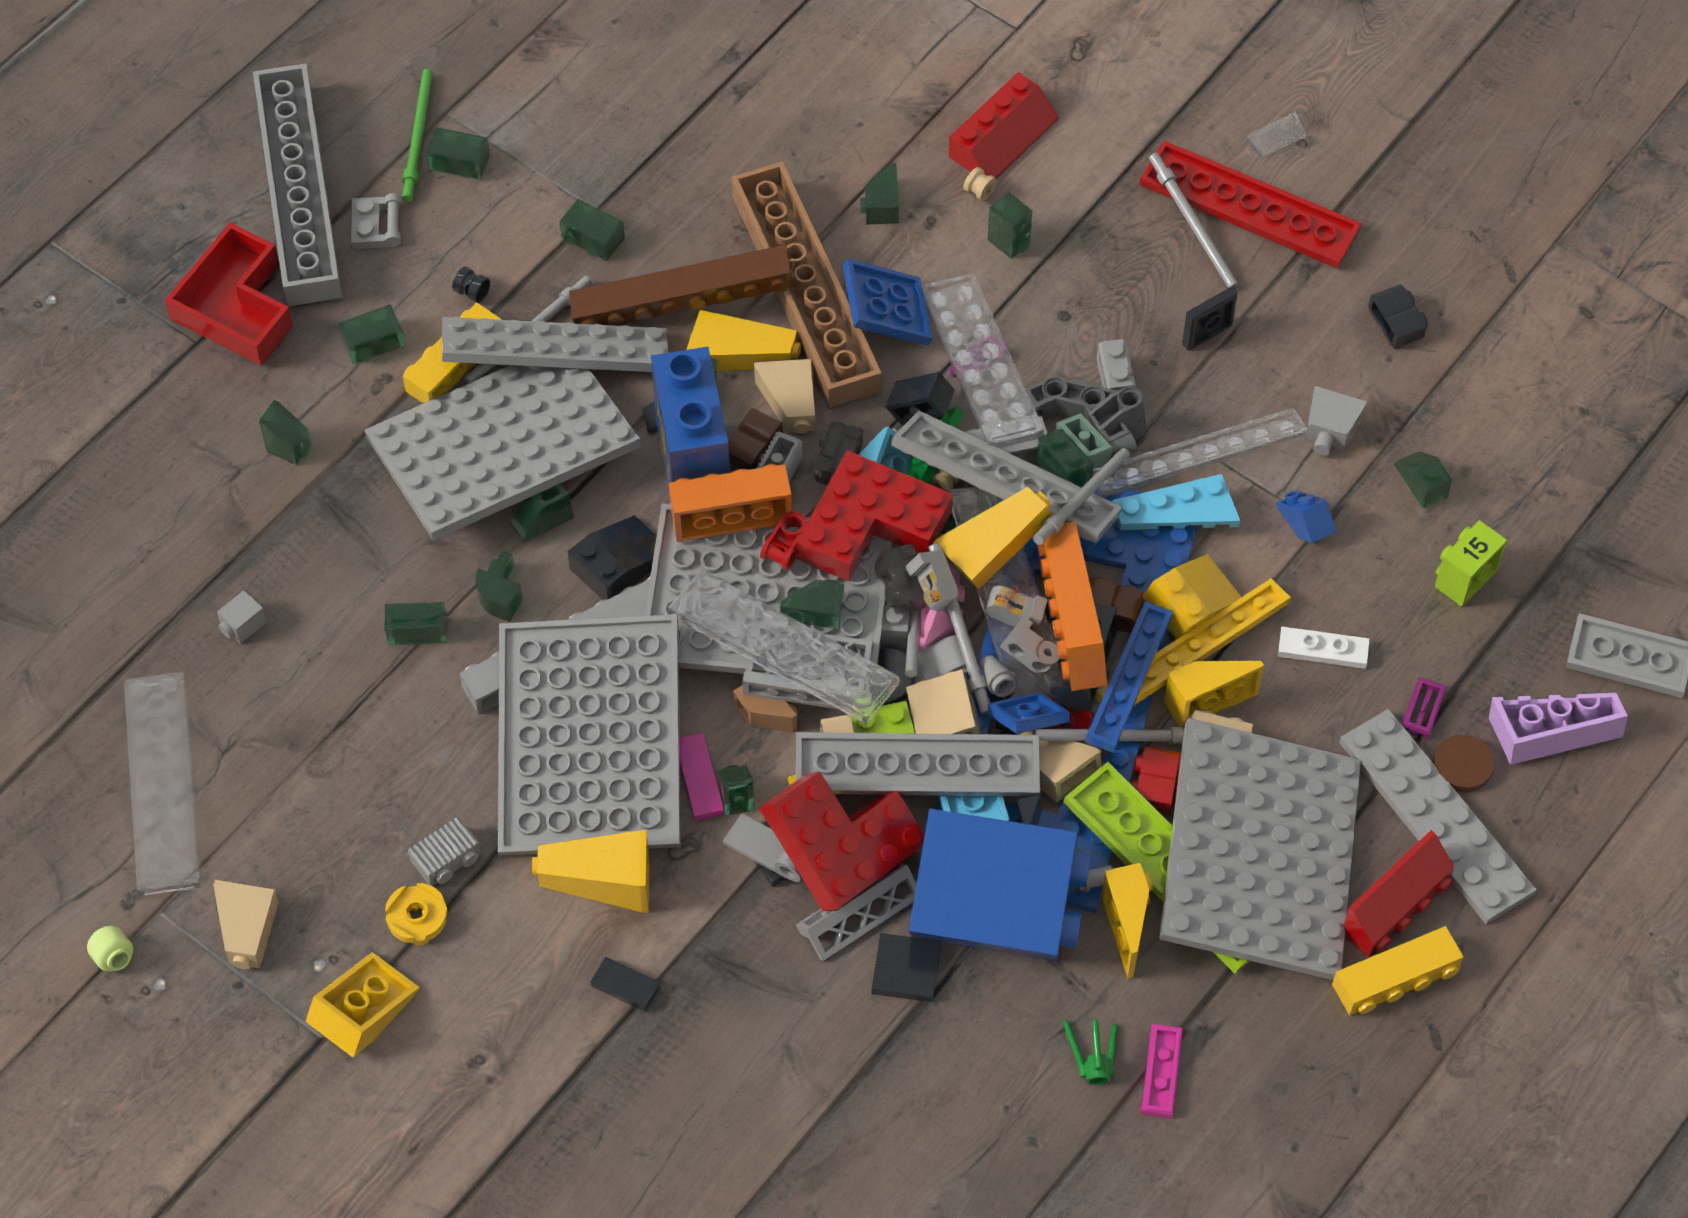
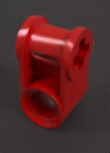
(782, 543)

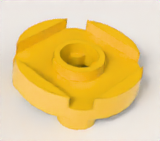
(412, 898)

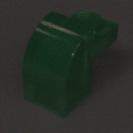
(495, 590)

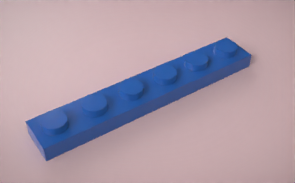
(1129, 677)

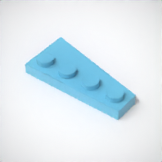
(1190, 503)

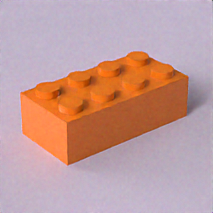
(729, 502)

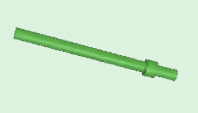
(411, 173)

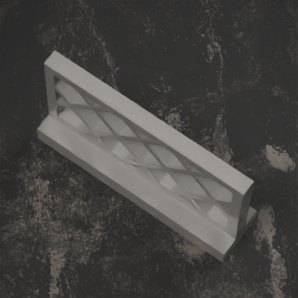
(775, 687)

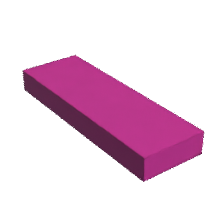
(699, 777)
(1161, 1071)

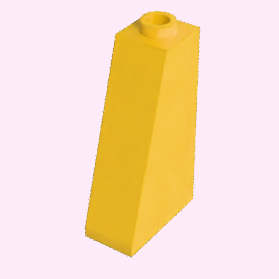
(742, 342)
(995, 536)

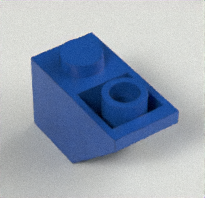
(1307, 515)

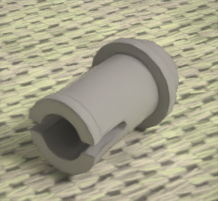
(1095, 878)

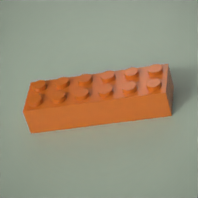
(1073, 608)

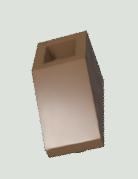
(766, 712)

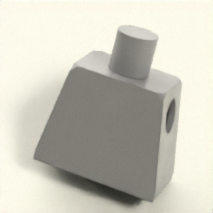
(1333, 419)

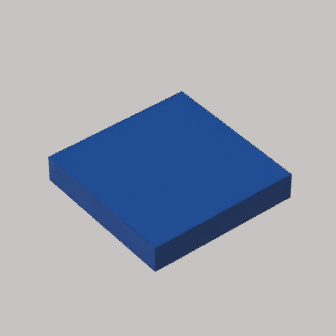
(1028, 713)

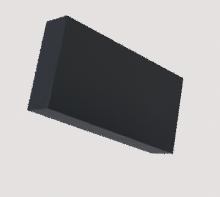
(625, 984)

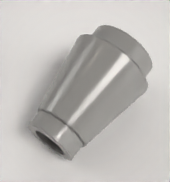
(998, 677)

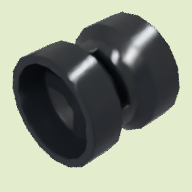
(470, 284)

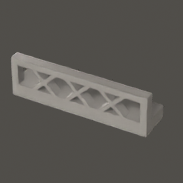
(826, 920)

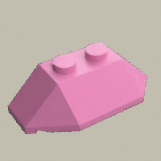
(938, 624)

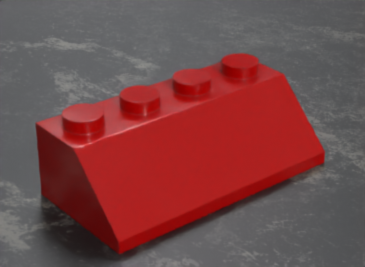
(1003, 127)
(1399, 896)

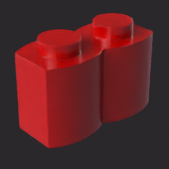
(1157, 777)

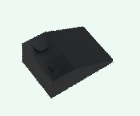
(614, 557)

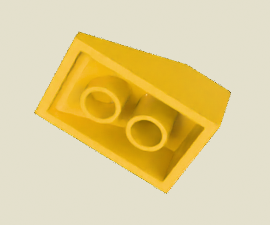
(1192, 593)
(1210, 686)
(1125, 903)
(360, 1004)

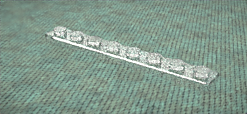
(1203, 451)

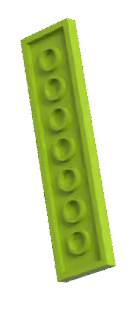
(1129, 829)

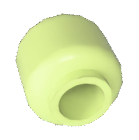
(110, 948)

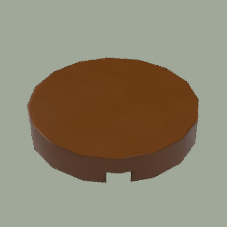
(1464, 762)

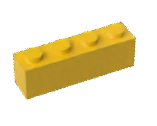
(430, 375)
(1398, 971)

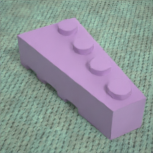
(1555, 724)

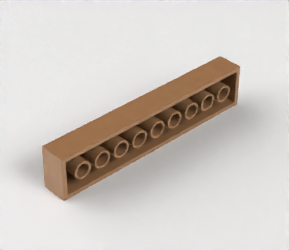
(817, 304)

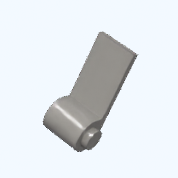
(940, 659)
(760, 845)

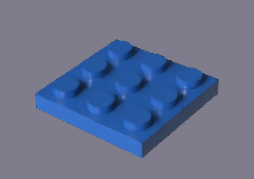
(887, 302)

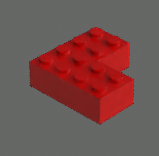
(223, 298)
(868, 502)
(839, 852)

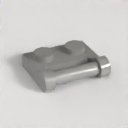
(366, 222)

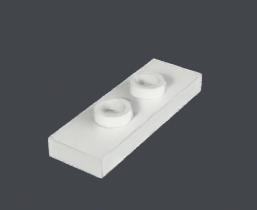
(1323, 647)

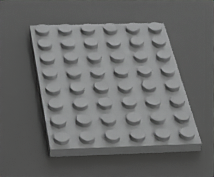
(499, 442)
(738, 562)
(588, 731)
(1261, 849)

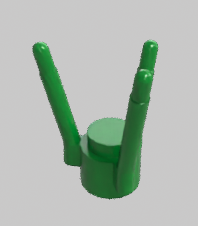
(1096, 1069)

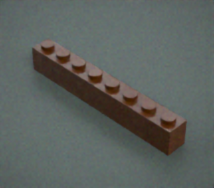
(684, 288)

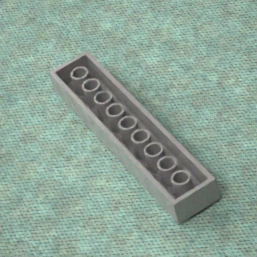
(297, 185)

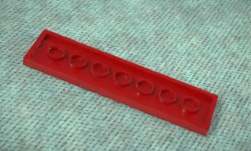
(1256, 205)

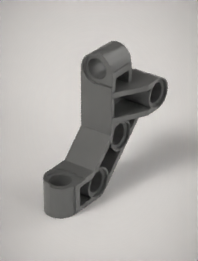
(1116, 414)

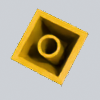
(598, 868)

